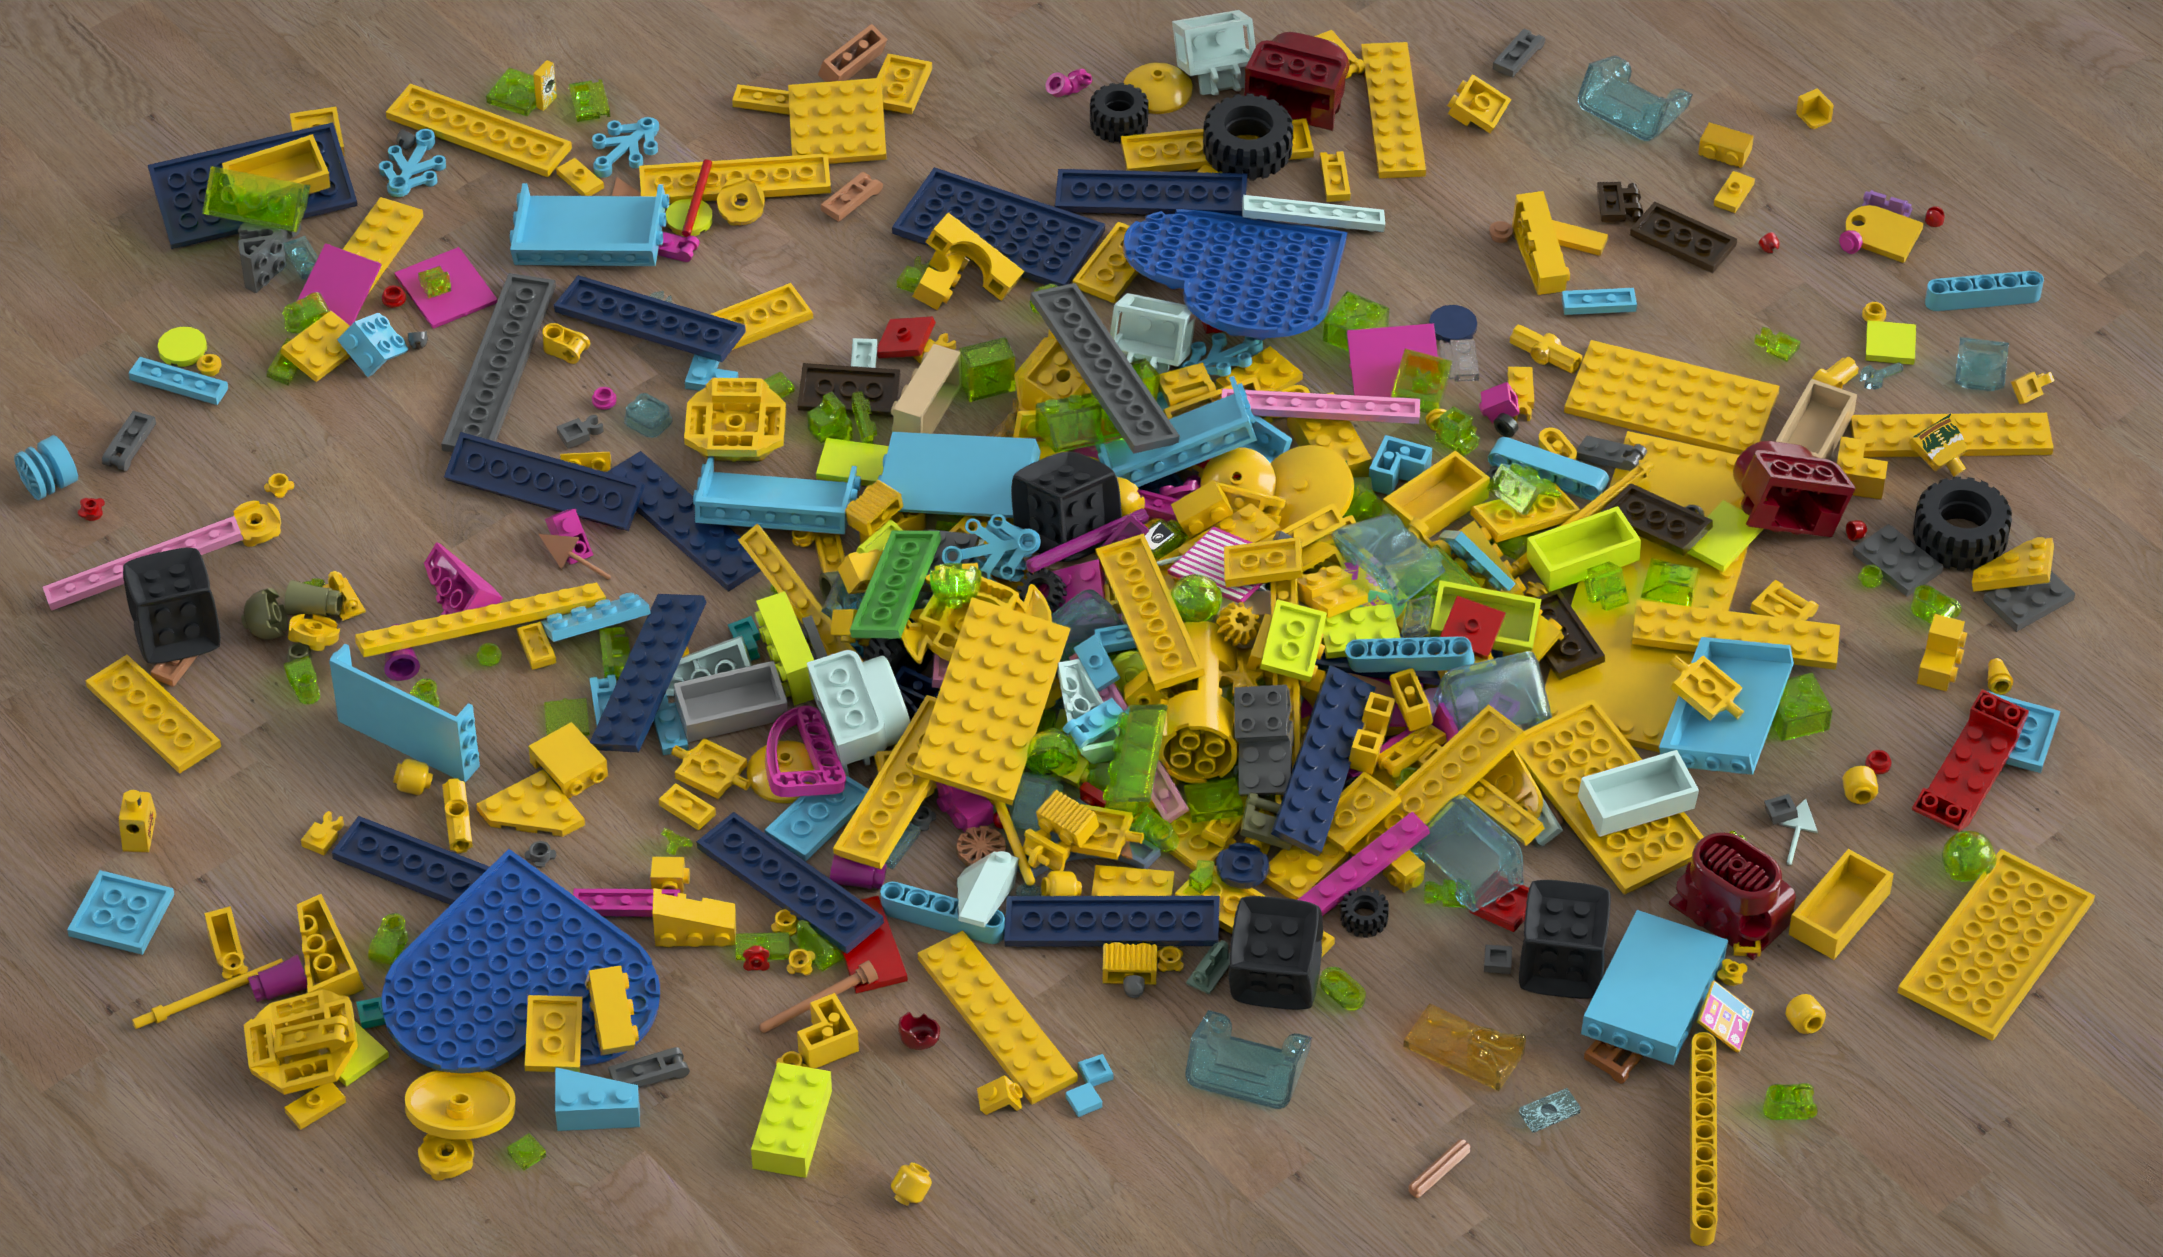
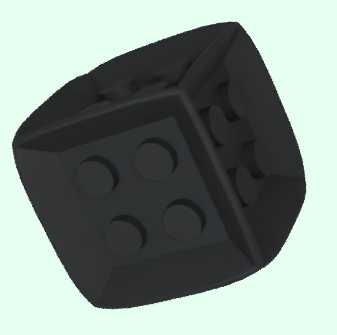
(1065, 499)
(171, 605)
(1564, 938)
(1275, 952)

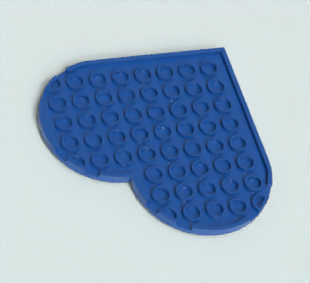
(1240, 270)
(514, 933)

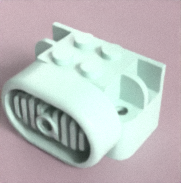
(858, 704)

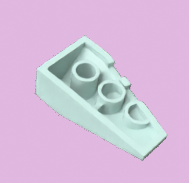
(711, 660)
(1079, 698)
(985, 887)

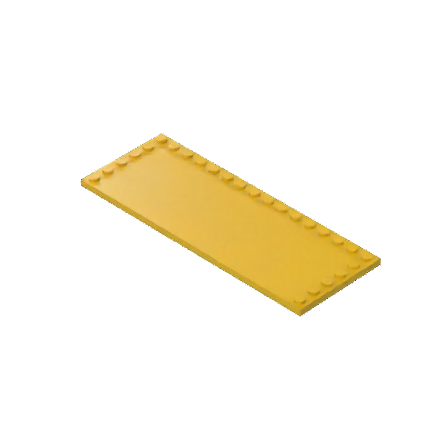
(1638, 678)

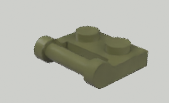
(1260, 825)

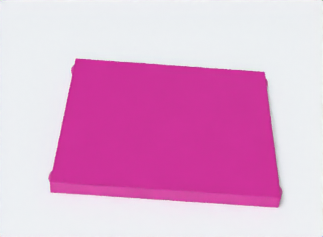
(342, 281)

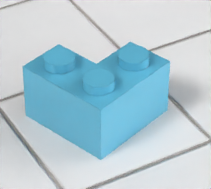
(1396, 461)

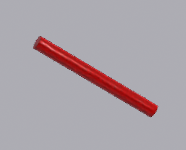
(696, 198)

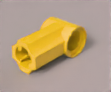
(1838, 373)

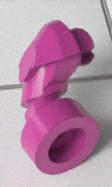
(1060, 85)

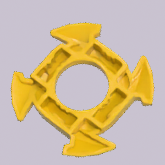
(933, 629)

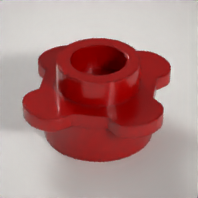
(91, 508)
(756, 958)

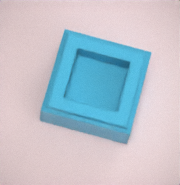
(1095, 1070)
(1084, 1099)

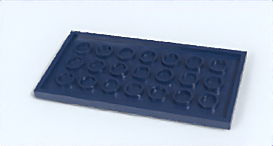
(183, 183)
(1033, 235)

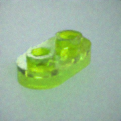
(1344, 990)

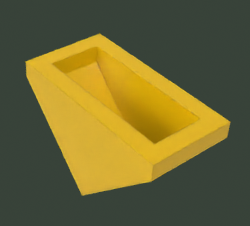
(222, 932)

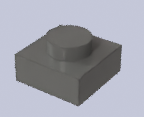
(1781, 809)
(1498, 959)

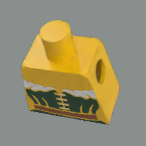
(1941, 445)

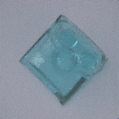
(1981, 364)

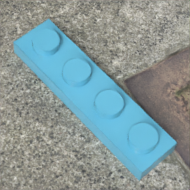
(178, 380)

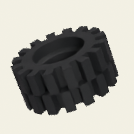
(1045, 577)
(1365, 900)

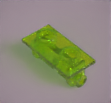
(809, 940)

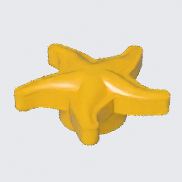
(1242, 676)

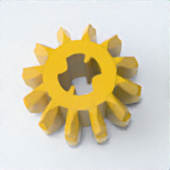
(1238, 623)

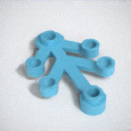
(645, 127)
(401, 184)
(1224, 359)
(996, 546)

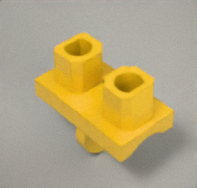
(1044, 851)

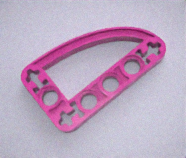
(791, 783)

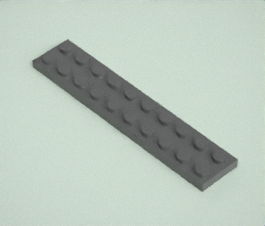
(500, 359)
(1104, 368)

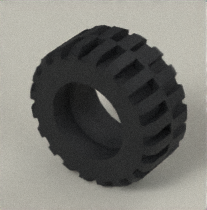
(1248, 117)
(1967, 501)

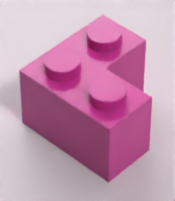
(964, 807)

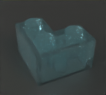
(1031, 794)

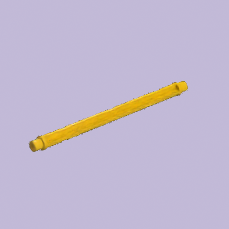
(1595, 506)

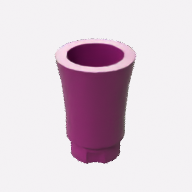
(401, 664)
(852, 873)
(279, 980)

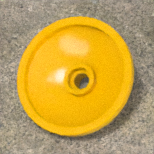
(1164, 86)
(1249, 464)
(791, 757)

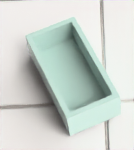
(1638, 793)

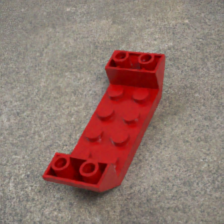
(1973, 762)

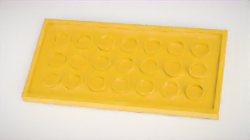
(1671, 398)
(991, 701)
(1588, 743)
(1996, 945)

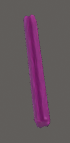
(1080, 543)

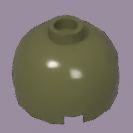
(264, 615)

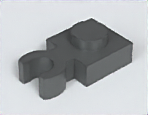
(578, 432)

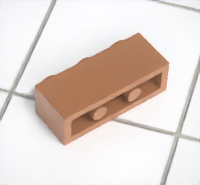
(853, 55)

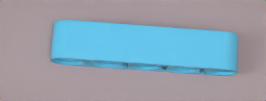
(1984, 290)
(1567, 473)
(1397, 649)
(936, 912)

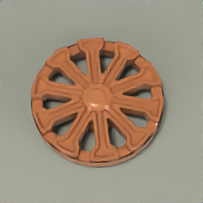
(977, 846)

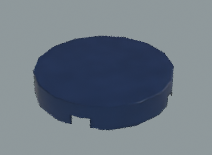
(1453, 323)
(1242, 866)

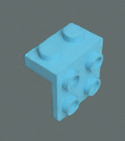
(372, 343)
(1270, 440)

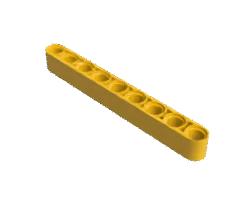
(1703, 1139)

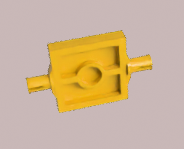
(1706, 687)
(710, 768)
(1110, 835)

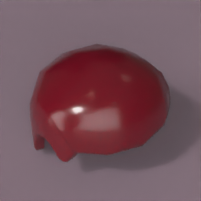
(918, 1032)

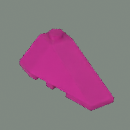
(456, 583)

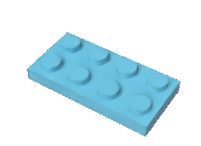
(596, 617)
(815, 819)

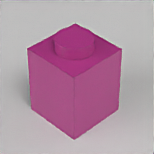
(1499, 400)

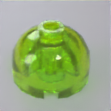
(955, 585)
(1196, 598)
(1051, 752)
(1968, 855)

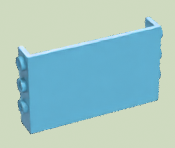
(588, 229)
(1202, 433)
(956, 472)
(773, 501)
(404, 720)
(1724, 741)
(1654, 987)

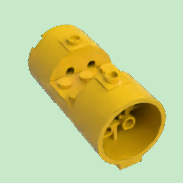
(1200, 722)

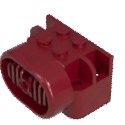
(1301, 75)
(1791, 489)
(1735, 892)

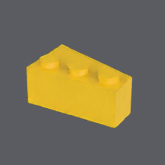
(692, 922)
(612, 1010)

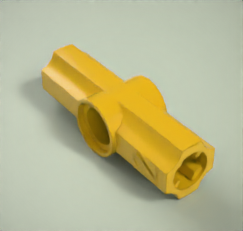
(1545, 349)
(457, 815)

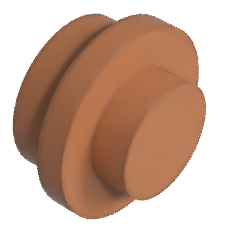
(1500, 231)

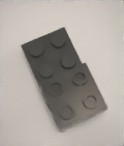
(262, 253)
(1263, 739)

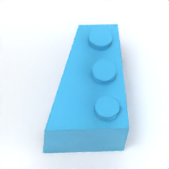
(594, 1102)

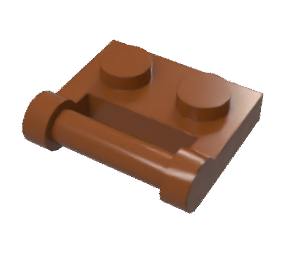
(1604, 1057)

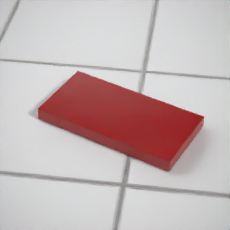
(880, 951)

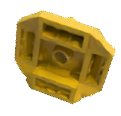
(1043, 374)
(735, 420)
(302, 1069)

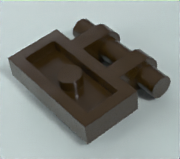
(1612, 205)

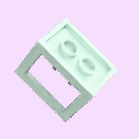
(1214, 49)
(1153, 330)

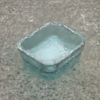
(648, 415)

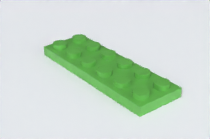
(895, 584)

